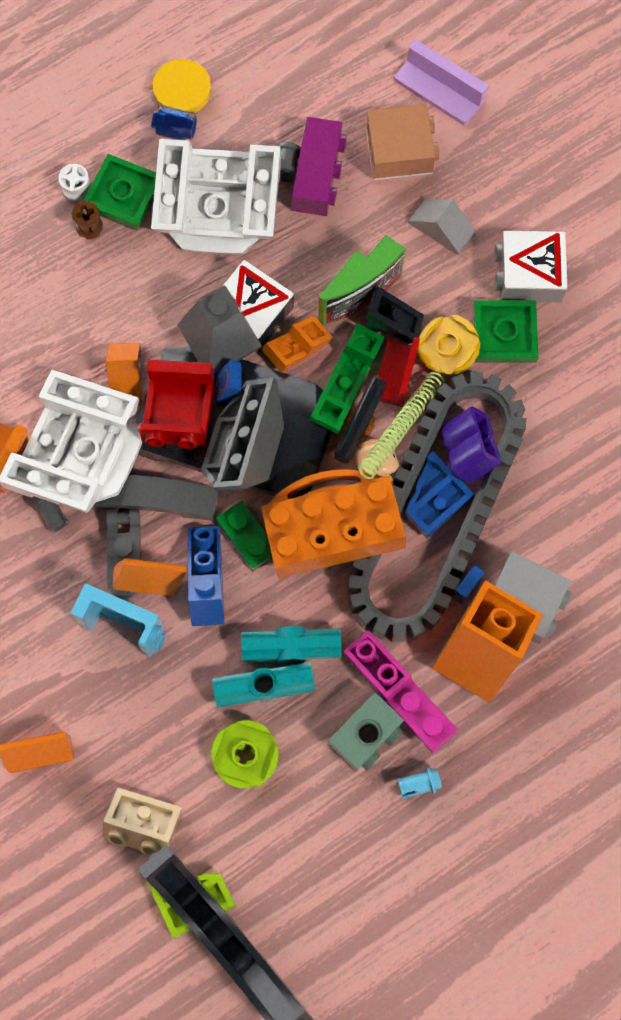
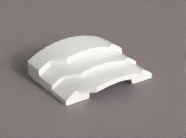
(216, 196)
(78, 446)

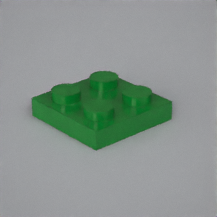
(122, 191)
(506, 331)

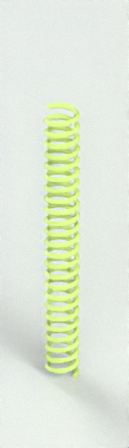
(396, 434)

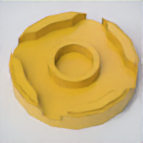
(182, 85)
(449, 345)

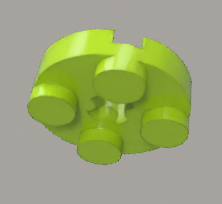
(235, 738)

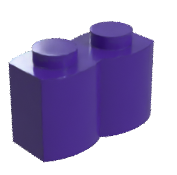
(470, 445)

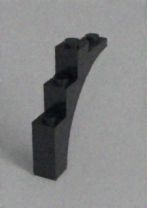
(222, 936)

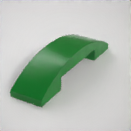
(346, 378)

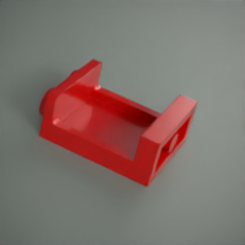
(178, 404)

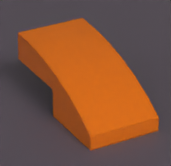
(298, 344)

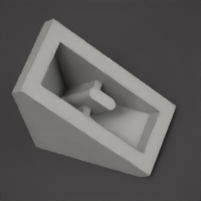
(443, 223)

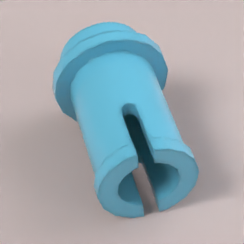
(420, 783)

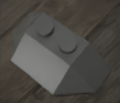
(245, 438)

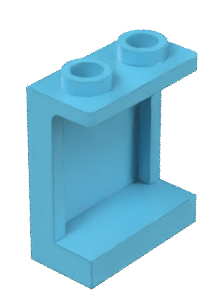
(95, 602)

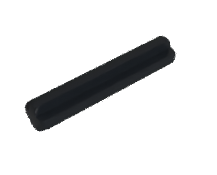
(360, 420)

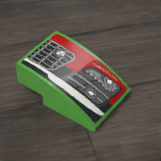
(356, 281)

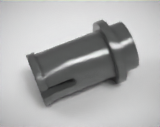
(51, 513)

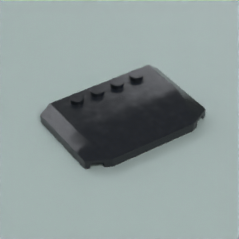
(301, 442)

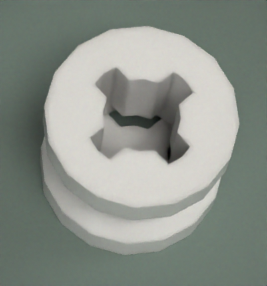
(69, 177)

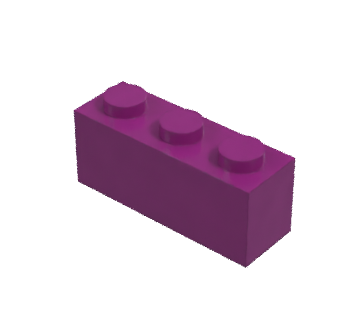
(318, 166)

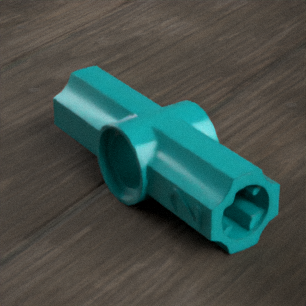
(291, 645)
(286, 682)

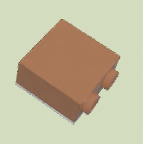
(401, 141)

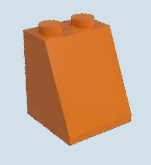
(488, 641)

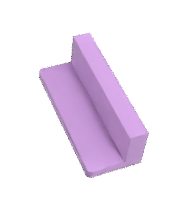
(442, 83)

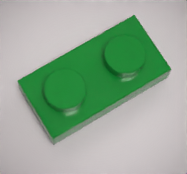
(246, 535)

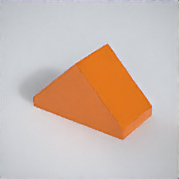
(124, 368)

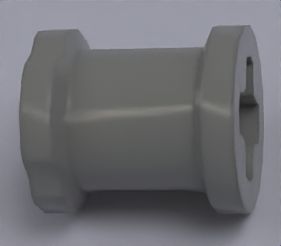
(289, 159)

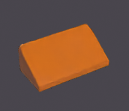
(148, 577)
(37, 752)

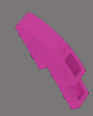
(400, 692)

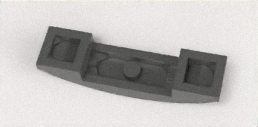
(165, 496)

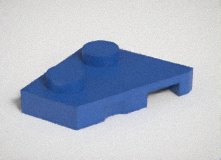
(436, 497)

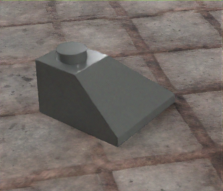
(218, 330)

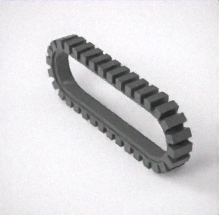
(476, 517)

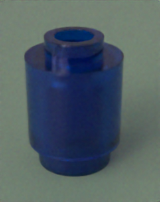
(174, 123)

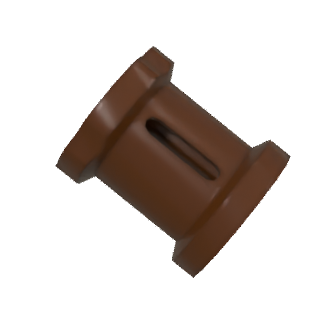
(92, 214)

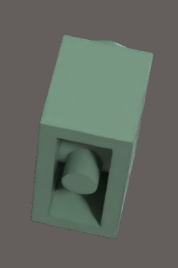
(372, 713)

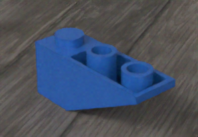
(205, 576)

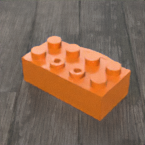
(332, 522)

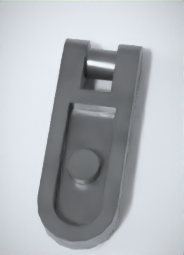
(122, 544)

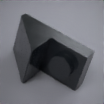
(394, 316)

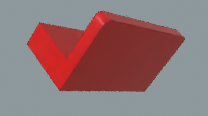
(397, 370)

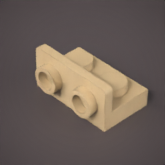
(140, 822)

